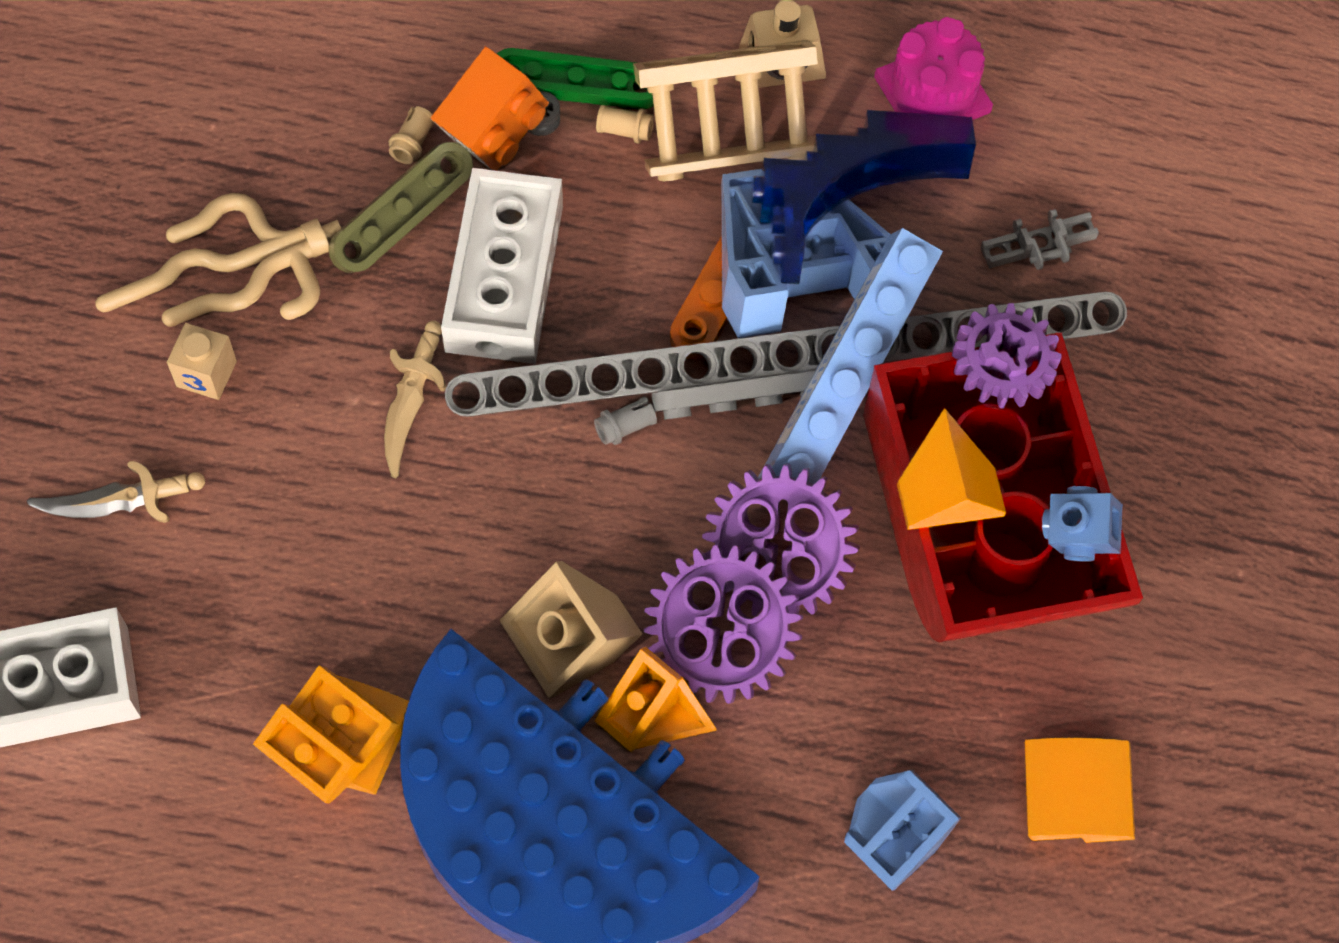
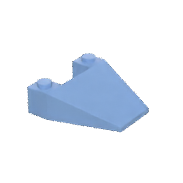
(836, 257)

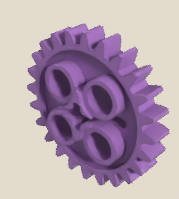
(824, 546)
(767, 631)

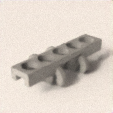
(1055, 247)

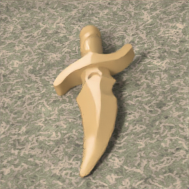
(410, 393)

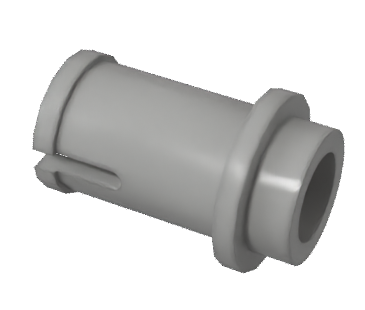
(624, 421)

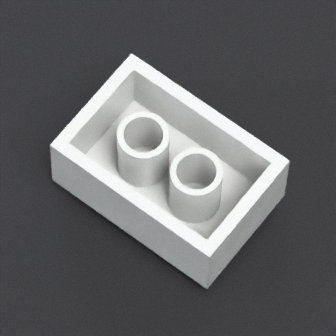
(66, 677)

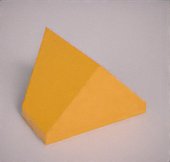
(949, 480)
(652, 706)

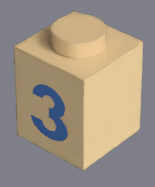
(202, 361)

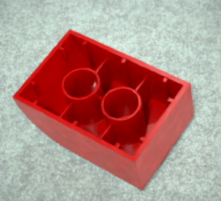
(997, 569)

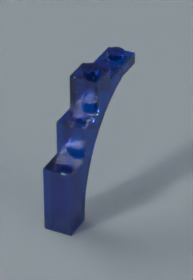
(884, 152)

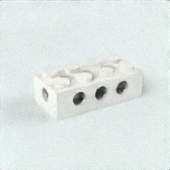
(502, 266)

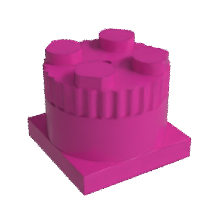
(937, 72)

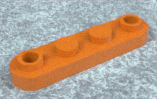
(702, 307)

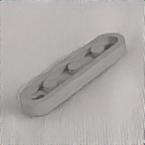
(723, 396)

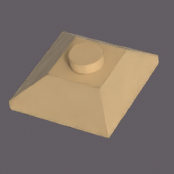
(569, 628)

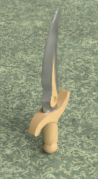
(121, 496)

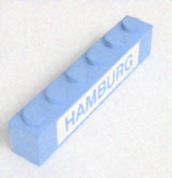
(855, 349)

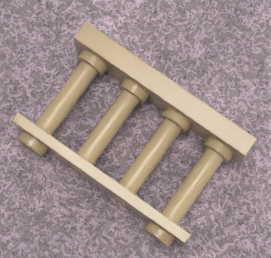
(703, 74)

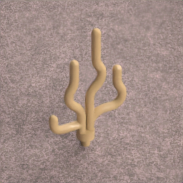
(275, 252)

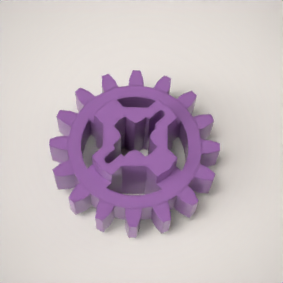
(997, 371)

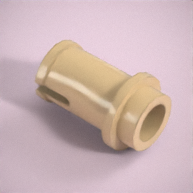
(625, 123)
(407, 143)

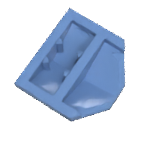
(899, 826)

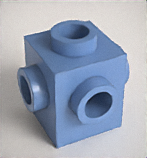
(1083, 523)

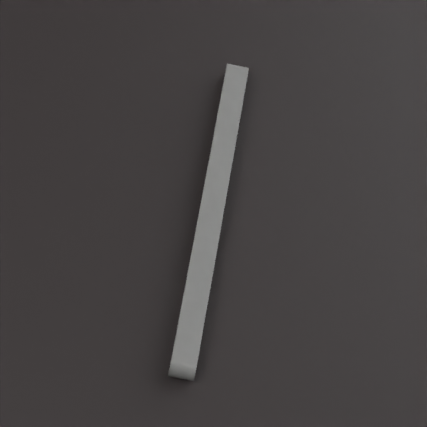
(943, 327)

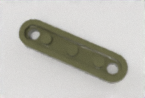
(400, 207)

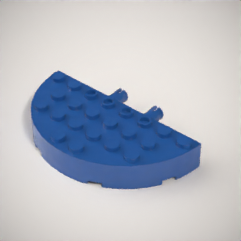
(545, 826)

